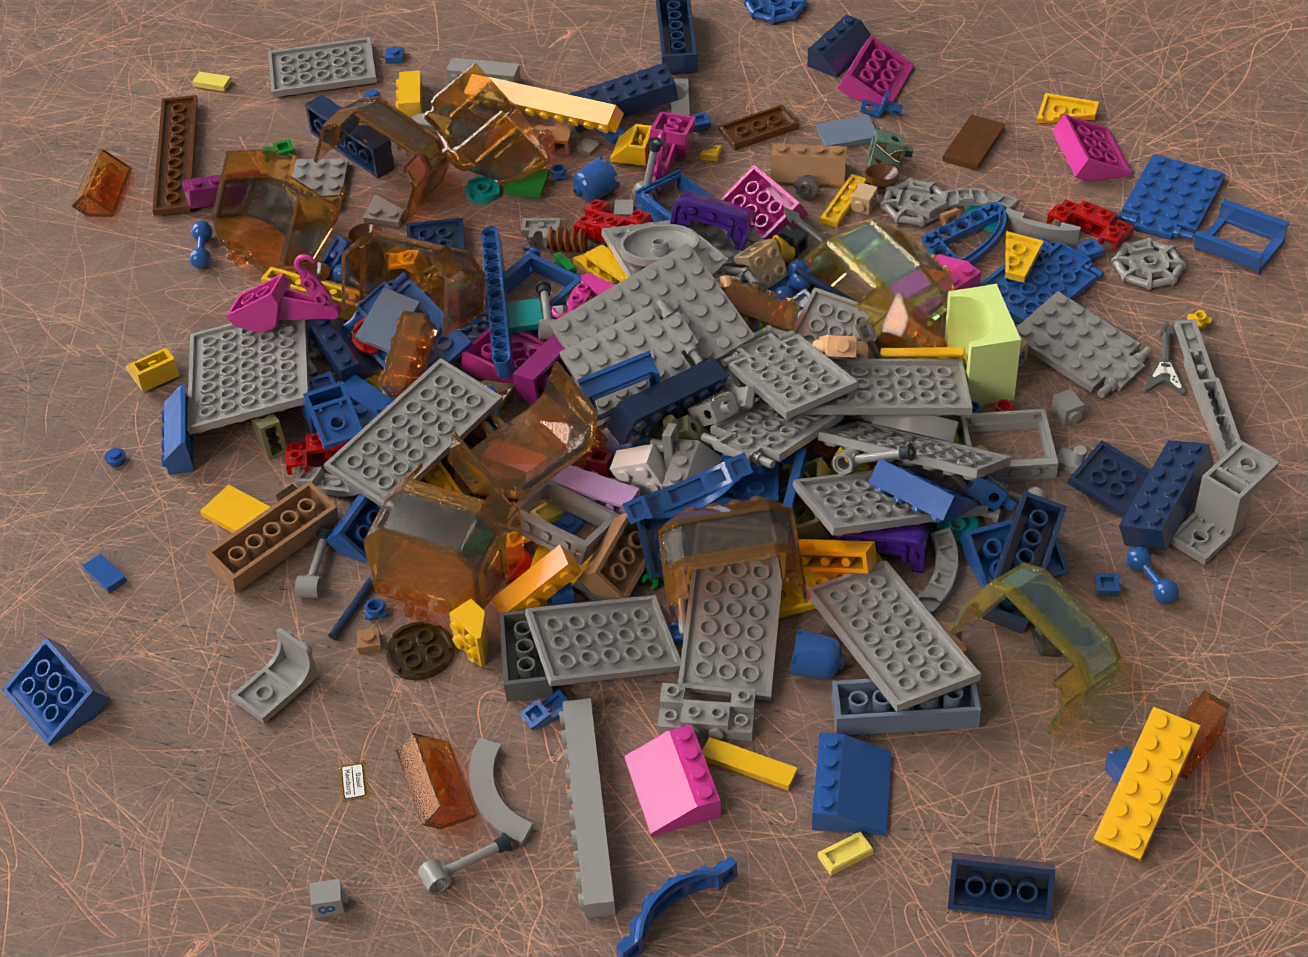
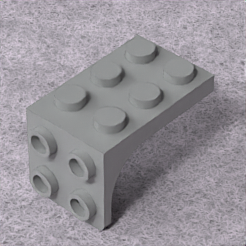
(280, 680)

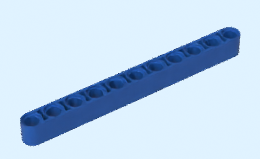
(497, 303)

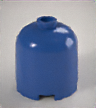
(595, 180)
(816, 656)

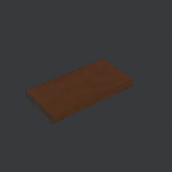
(758, 127)
(973, 142)

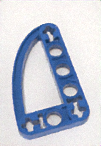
(989, 213)

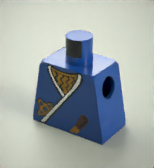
(983, 487)

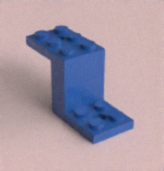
(330, 411)

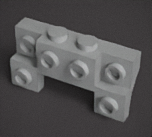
(708, 718)

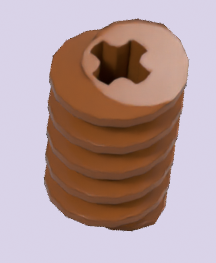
(567, 240)

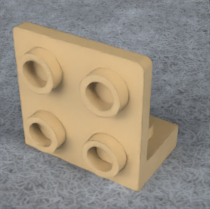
(764, 262)

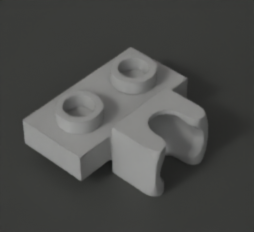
(538, 228)

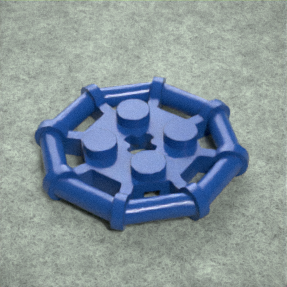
(772, 9)

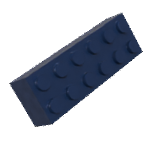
(677, 35)
(634, 91)
(362, 146)
(646, 409)
(1166, 495)
(1027, 541)

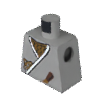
(720, 405)

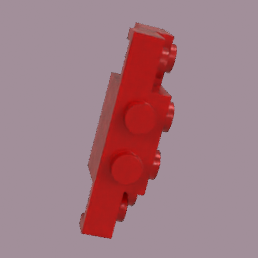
(599, 216)
(1093, 221)
(308, 453)

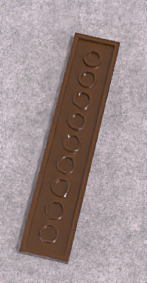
(175, 154)

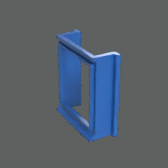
(659, 213)
(1249, 220)
(619, 377)

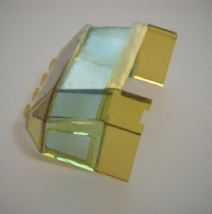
(889, 265)
(1063, 622)

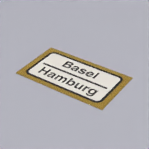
(353, 781)

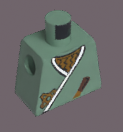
(887, 148)

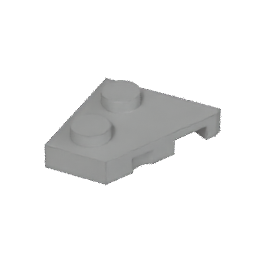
(383, 213)

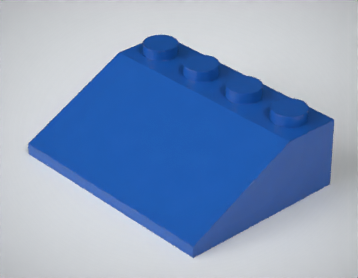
(920, 491)
(984, 546)
(54, 692)
(851, 786)

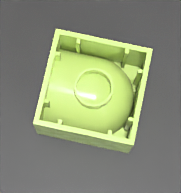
(985, 329)

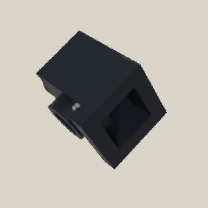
(795, 237)

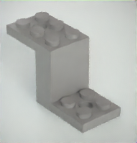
(1223, 502)

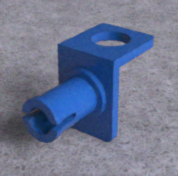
(885, 105)

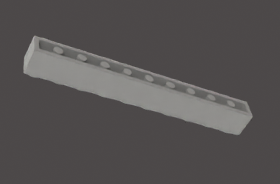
(588, 809)

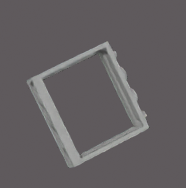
(1012, 420)
(552, 536)

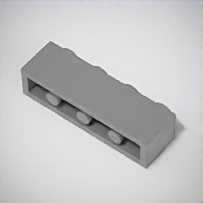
(498, 70)

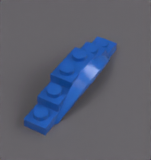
(691, 492)
(671, 892)

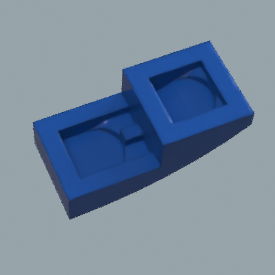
(543, 713)

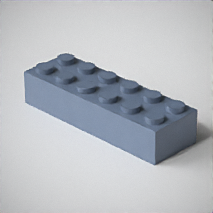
(863, 709)

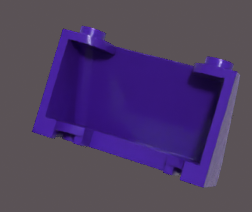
(715, 212)
(907, 541)

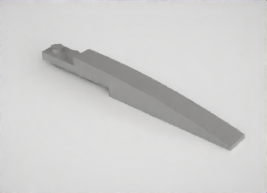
(1207, 388)

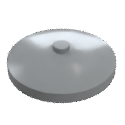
(655, 241)

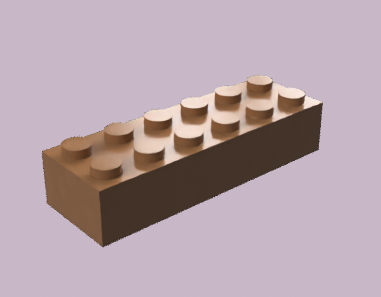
(271, 537)

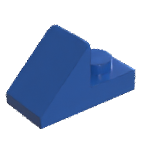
(334, 253)

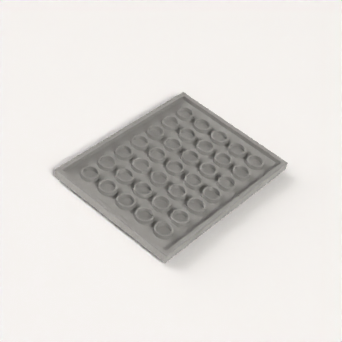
(684, 286)
(245, 373)

